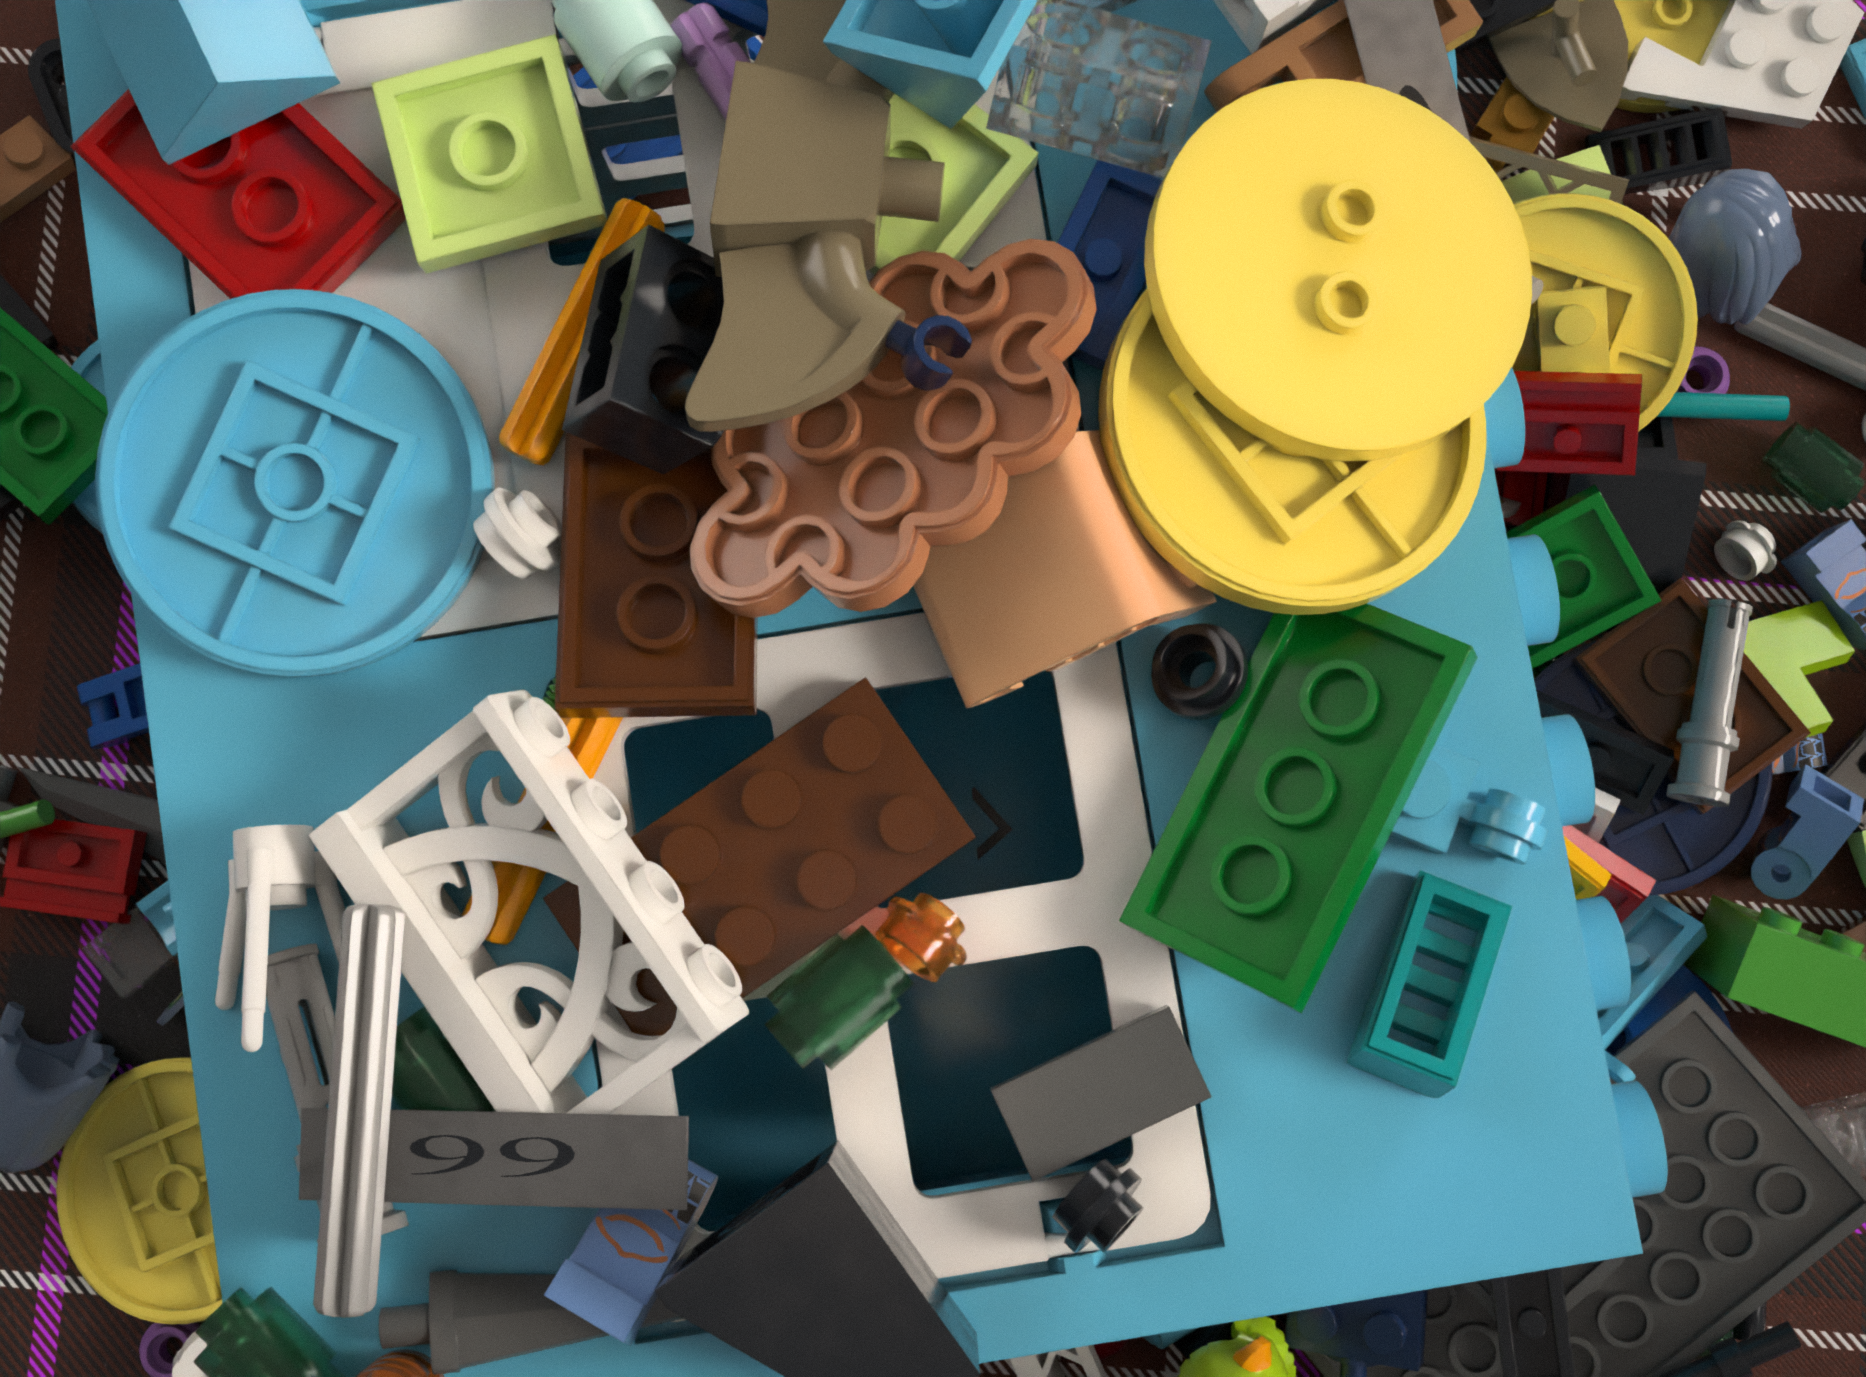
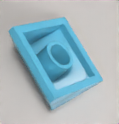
(929, 50)
(212, 64)

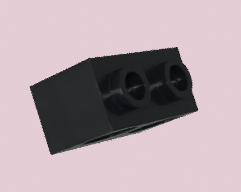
(643, 338)

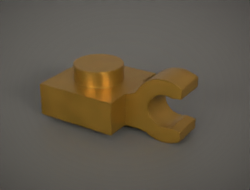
(1512, 122)

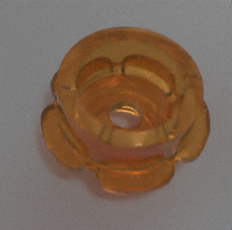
(922, 935)

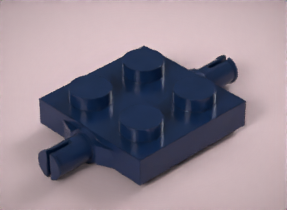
(1364, 1332)

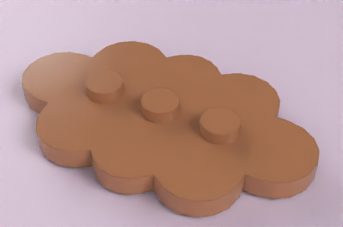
(888, 469)

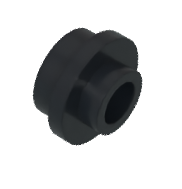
(1180, 655)
(1099, 1207)

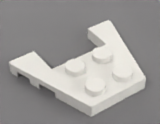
(1761, 64)

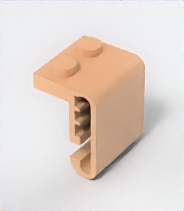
(1049, 578)

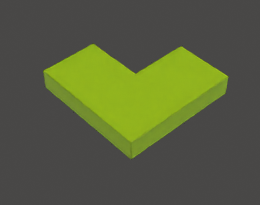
(1793, 646)

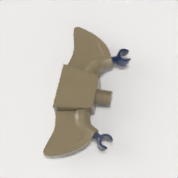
(799, 229)

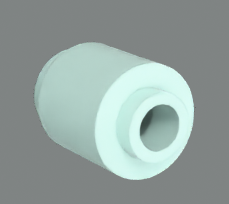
(621, 45)

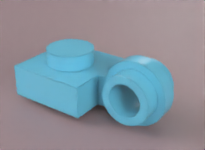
(1502, 825)

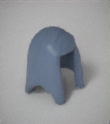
(1736, 243)
(45, 1090)

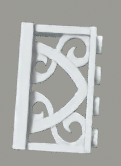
(443, 956)

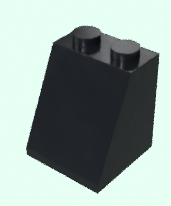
(1651, 508)
(823, 1284)

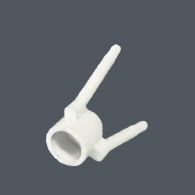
(268, 874)

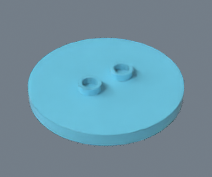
(294, 483)

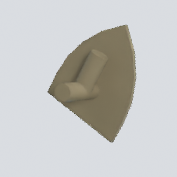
(1569, 60)

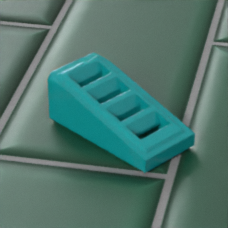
(1402, 1064)

